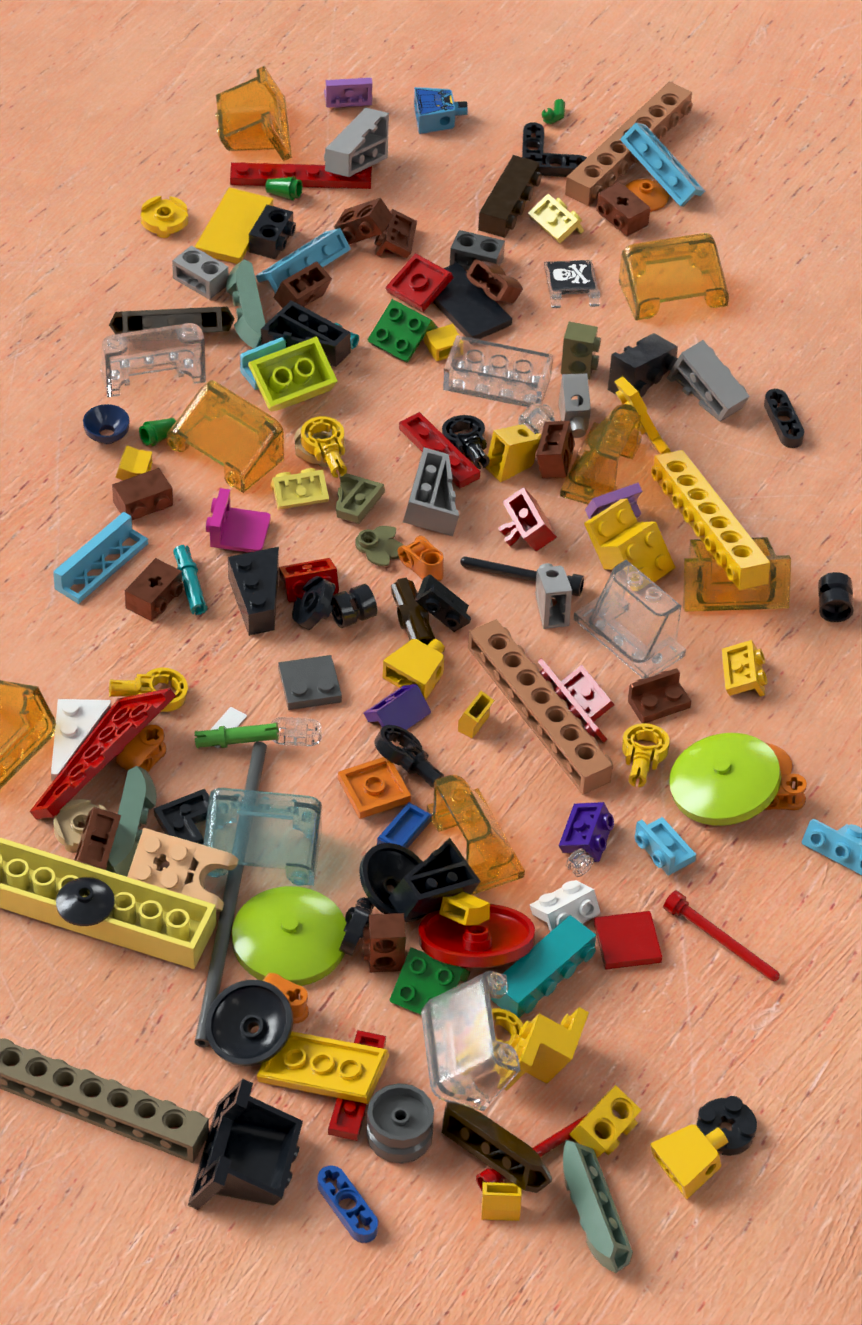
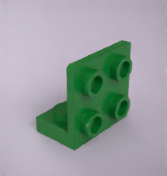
(400, 330)
(424, 979)

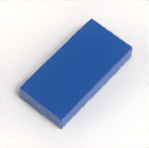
(405, 826)

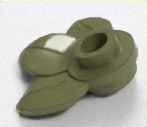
(378, 544)

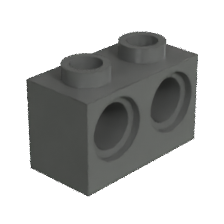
(473, 247)

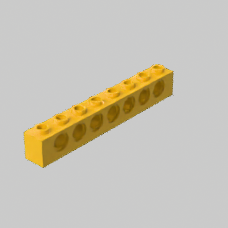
(711, 520)

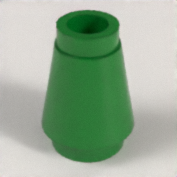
(285, 187)
(155, 431)

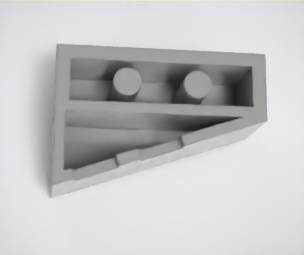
(359, 144)
(709, 381)
(432, 495)

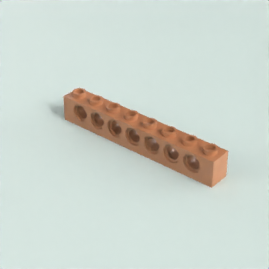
(613, 157)
(540, 707)

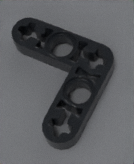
(547, 158)

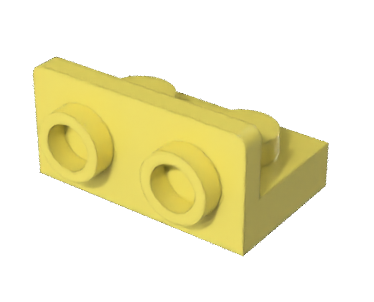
(555, 219)
(299, 489)

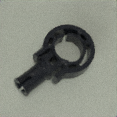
(471, 443)
(410, 757)
(356, 919)

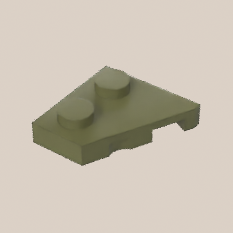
(357, 497)

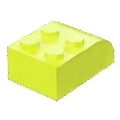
(293, 374)

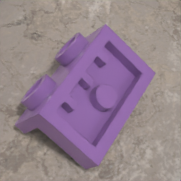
(348, 92)
(604, 501)

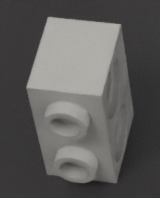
(200, 272)

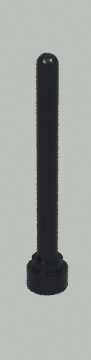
(576, 581)

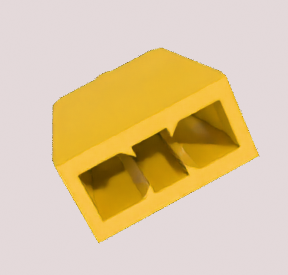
(512, 451)
(415, 665)
(689, 1157)

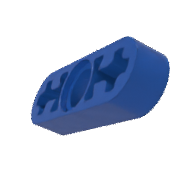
(347, 1217)

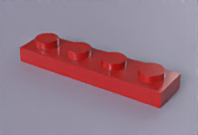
(426, 435)
(348, 1114)

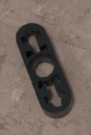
(781, 427)

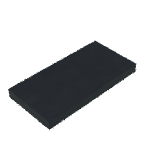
(470, 307)

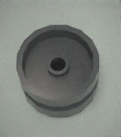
(400, 1123)

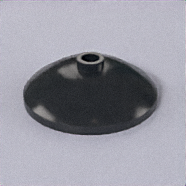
(383, 870)
(238, 1011)

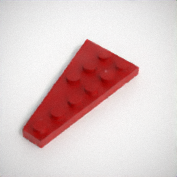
(105, 742)

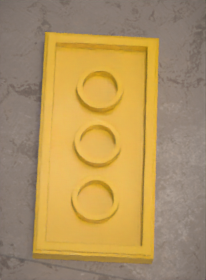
(229, 227)
(326, 1067)

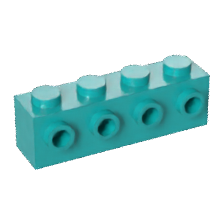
(546, 966)

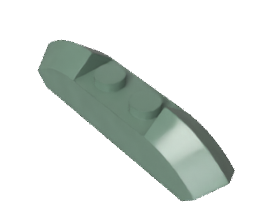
(245, 295)
(136, 801)
(595, 1207)

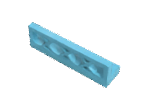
(661, 164)
(322, 249)
(93, 556)

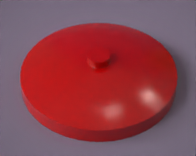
(491, 943)

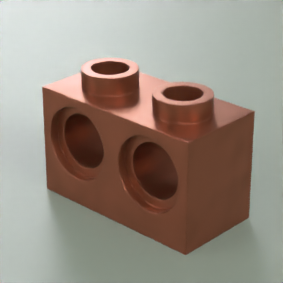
(364, 220)
(555, 449)
(97, 838)
(385, 942)

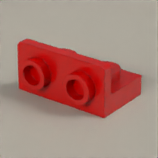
(298, 574)

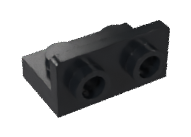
(443, 604)

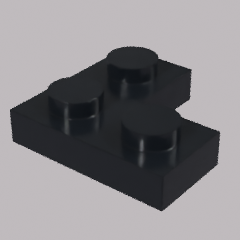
(182, 814)

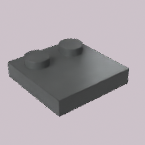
(309, 682)

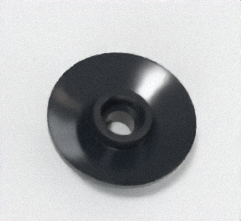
(85, 910)

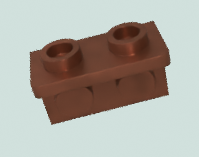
(397, 236)
(658, 696)

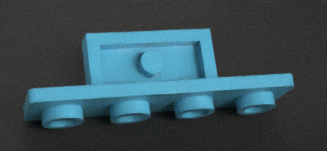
(839, 845)

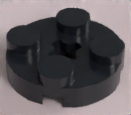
(314, 603)
(734, 1112)

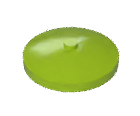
(725, 779)
(289, 934)

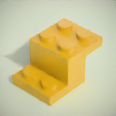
(620, 538)
(546, 1045)

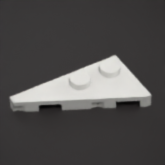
(73, 725)

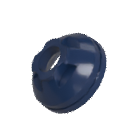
(106, 418)

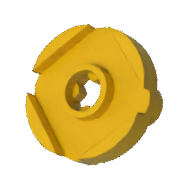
(164, 225)

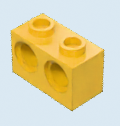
(604, 1120)

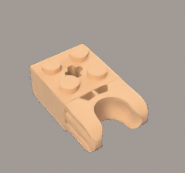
(187, 865)

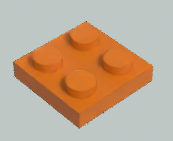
(374, 787)

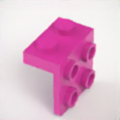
(236, 527)

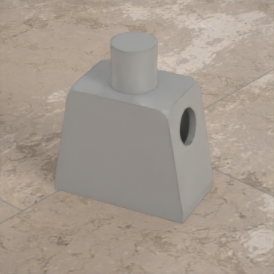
(575, 410)
(553, 582)

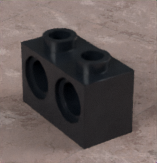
(271, 232)

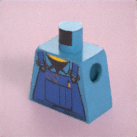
(436, 109)

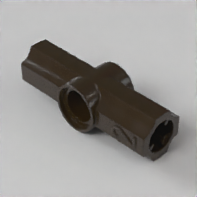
(410, 613)

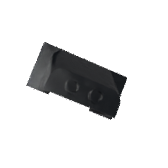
(246, 1150)

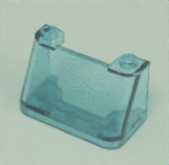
(266, 831)

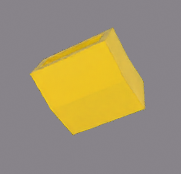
(440, 341)
(134, 463)
(468, 723)
(465, 909)
(501, 1201)

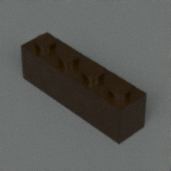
(509, 196)

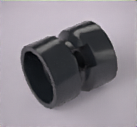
(835, 597)
(356, 604)

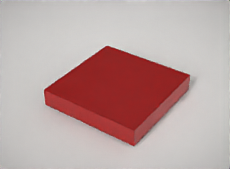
(419, 282)
(627, 940)

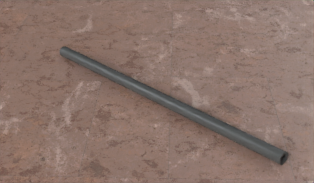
(227, 914)

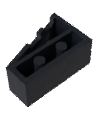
(300, 324)
(643, 363)
(255, 586)
(439, 876)

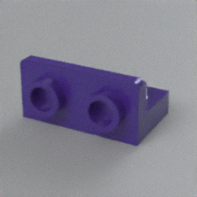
(587, 829)

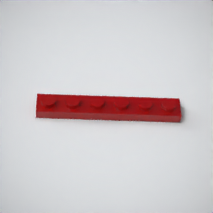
(311, 175)

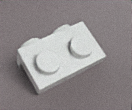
(571, 899)

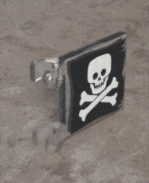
(571, 278)

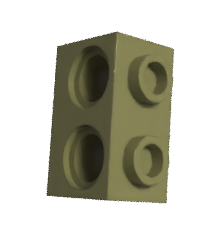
(579, 349)

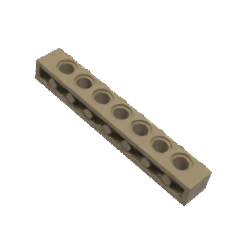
(101, 1110)

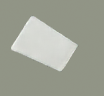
(230, 719)

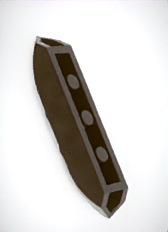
(207, 318)
(495, 1147)

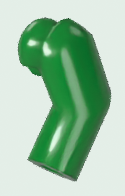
(555, 115)

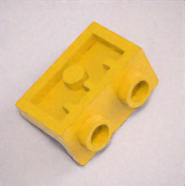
(744, 668)

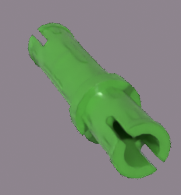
(236, 735)

